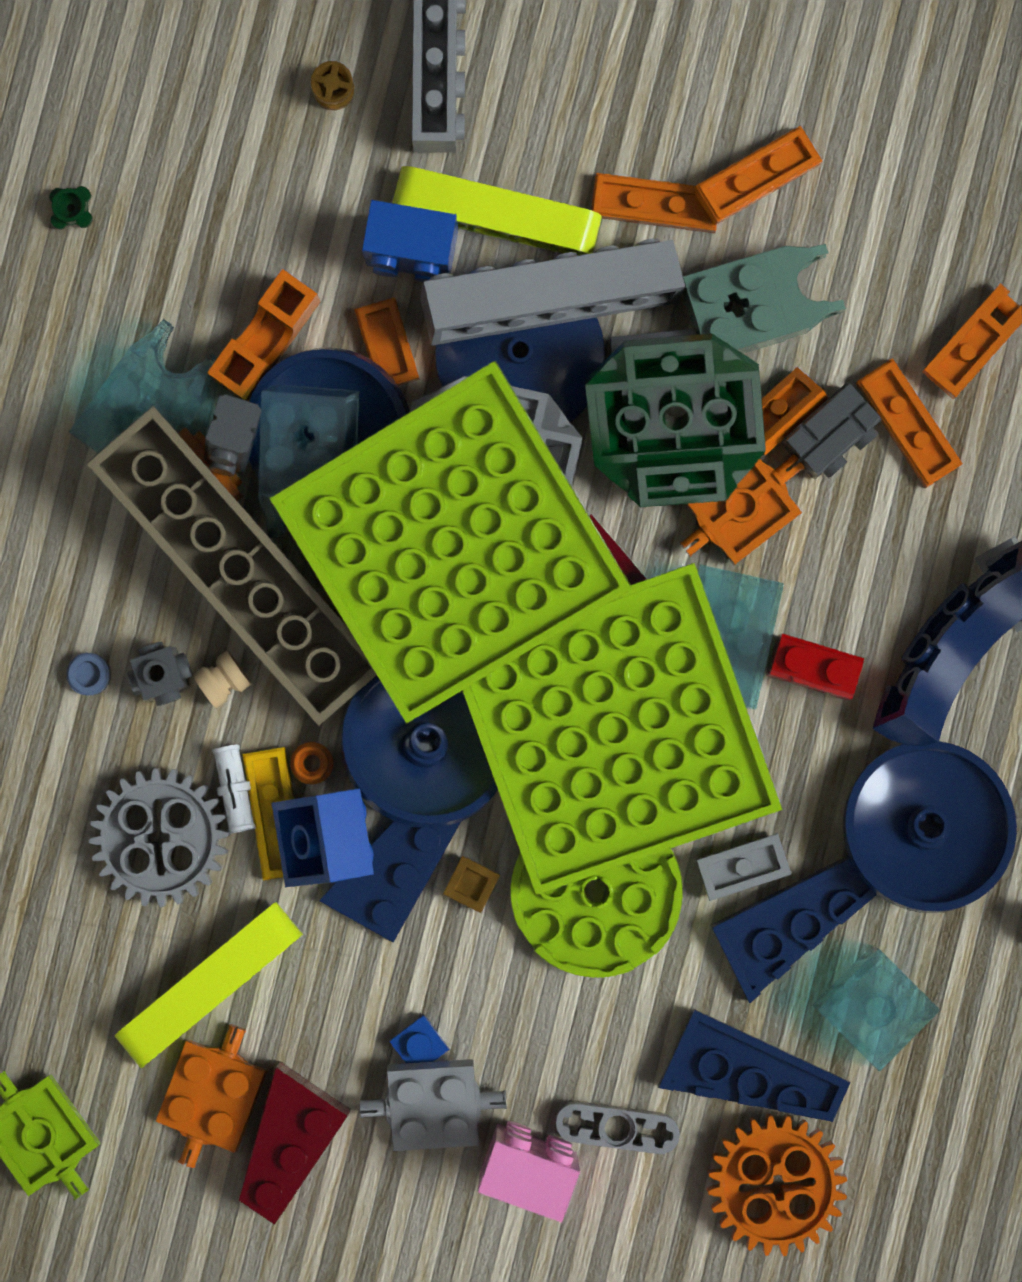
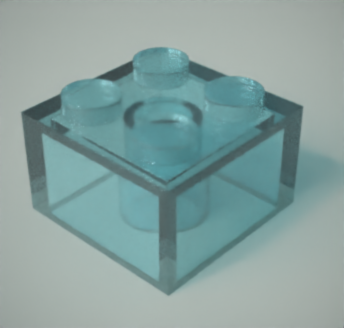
(876, 1007)

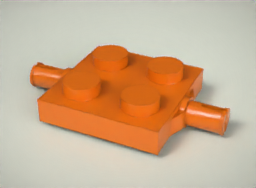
(750, 514)
(211, 1095)

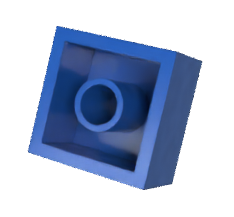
(409, 240)
(323, 838)

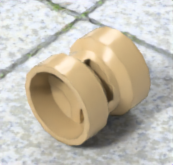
(219, 680)

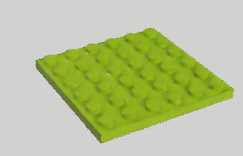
(451, 542)
(622, 735)

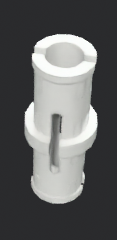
(233, 788)

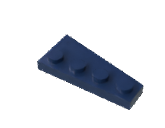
(401, 868)
(785, 925)
(740, 1068)

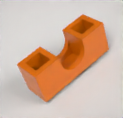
(275, 325)

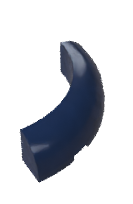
(949, 650)

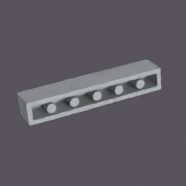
(551, 291)

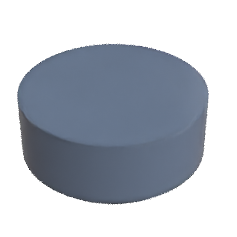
(88, 674)

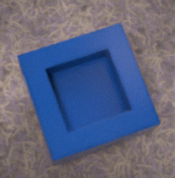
(419, 1042)

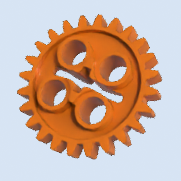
(779, 1224)

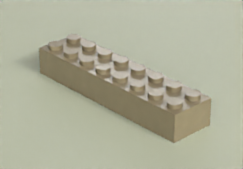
(233, 564)

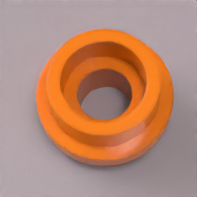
(298, 766)

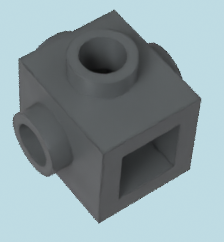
(175, 677)

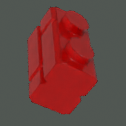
(815, 666)

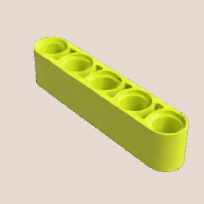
(501, 211)
(208, 985)

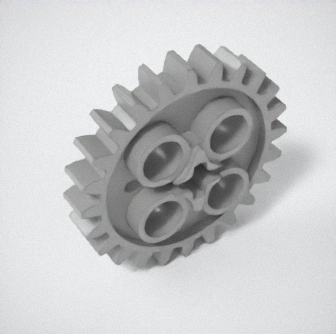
(120, 838)

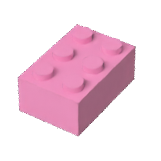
(529, 1171)

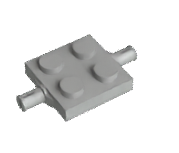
(433, 1104)

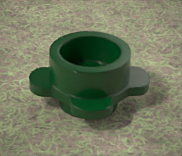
(62, 198)

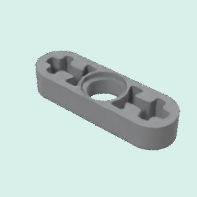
(650, 1121)

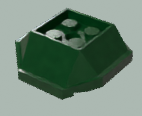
(670, 457)

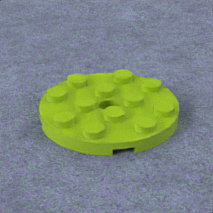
(603, 935)

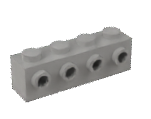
(436, 76)

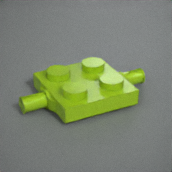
(43, 1136)

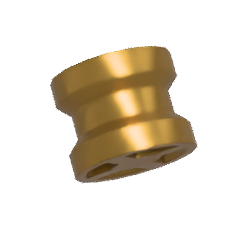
(333, 76)

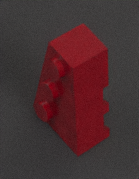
(289, 1142)

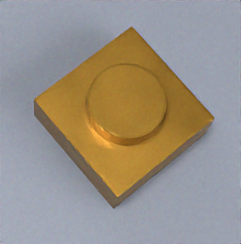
(471, 884)

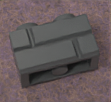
(832, 431)
(231, 435)

